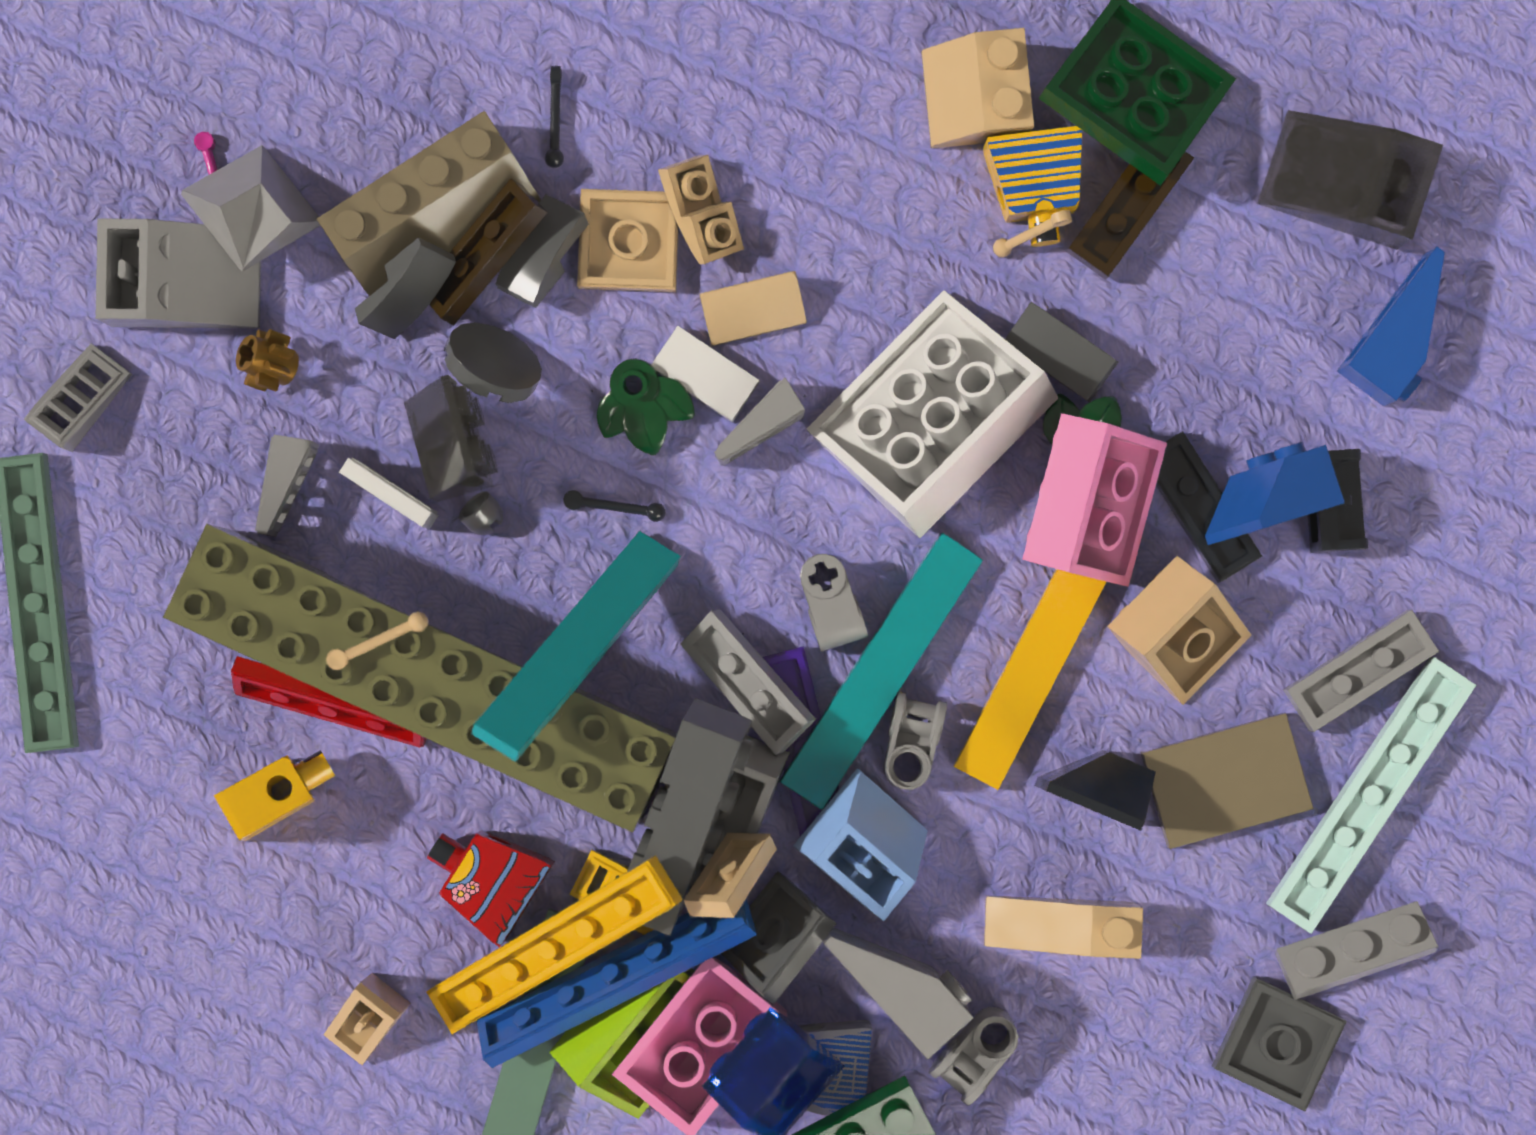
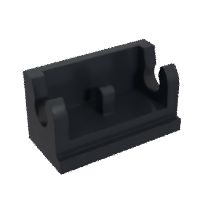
(1342, 525)

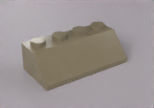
(426, 197)

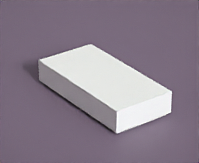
(705, 373)
(389, 493)

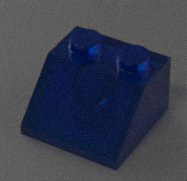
(771, 1075)

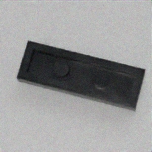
(1193, 500)

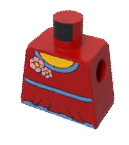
(489, 880)

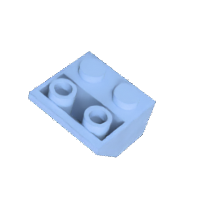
(866, 844)

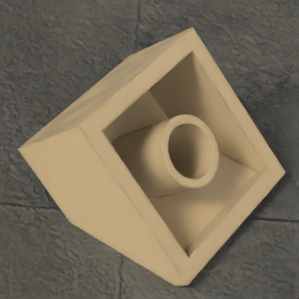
(977, 88)
(1180, 629)

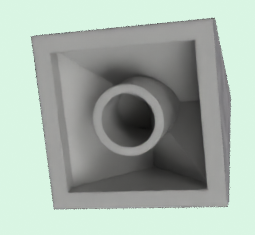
(251, 208)

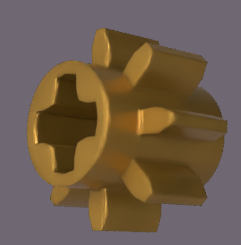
(267, 360)

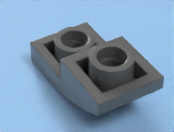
(537, 263)
(411, 286)
(1061, 352)

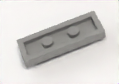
(1360, 670)
(747, 681)
(1356, 950)

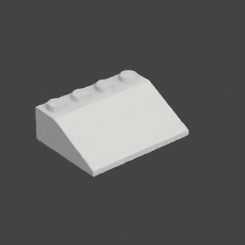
(933, 412)

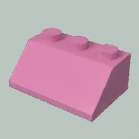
(1094, 500)
(687, 1039)

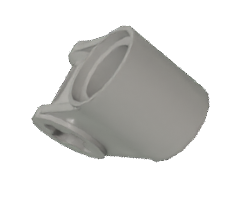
(832, 611)
(913, 737)
(974, 1056)

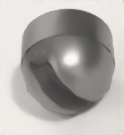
(481, 513)

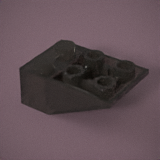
(1351, 177)
(448, 441)

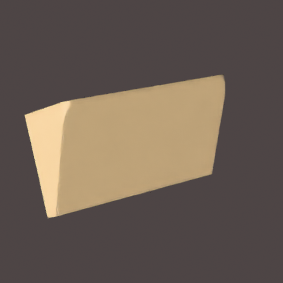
(753, 308)

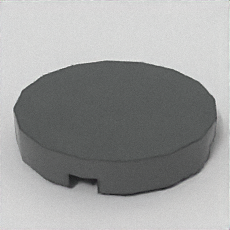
(492, 362)

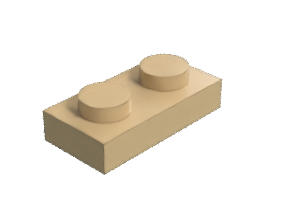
(730, 875)

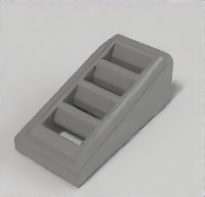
(769, 417)
(80, 423)
(284, 474)

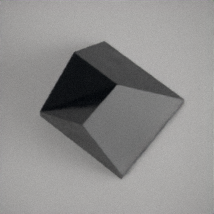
(1104, 786)

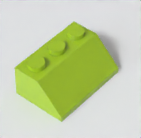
(600, 1044)

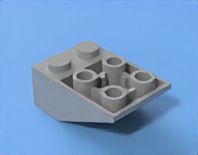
(171, 277)

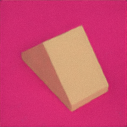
(366, 1018)

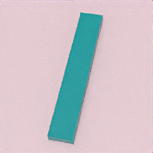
(575, 647)
(881, 671)

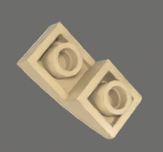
(698, 210)

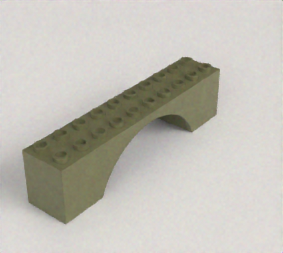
(420, 681)

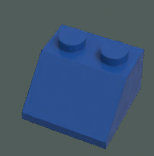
(1275, 491)

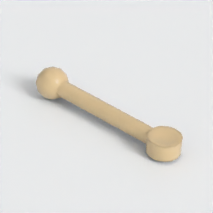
(1003, 247)
(339, 659)

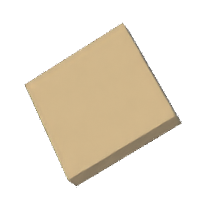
(627, 241)

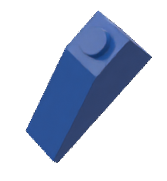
(1398, 339)

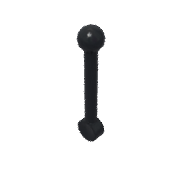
(554, 157)
(574, 500)

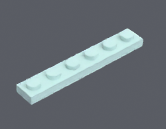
(1371, 794)

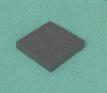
(787, 936)
(1279, 1043)

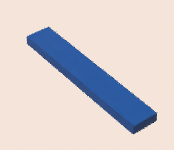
(608, 983)

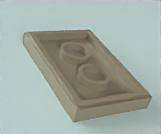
(1227, 780)

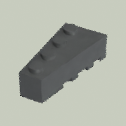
(695, 792)

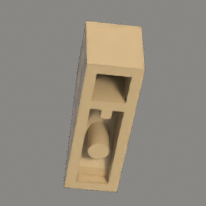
(1064, 926)

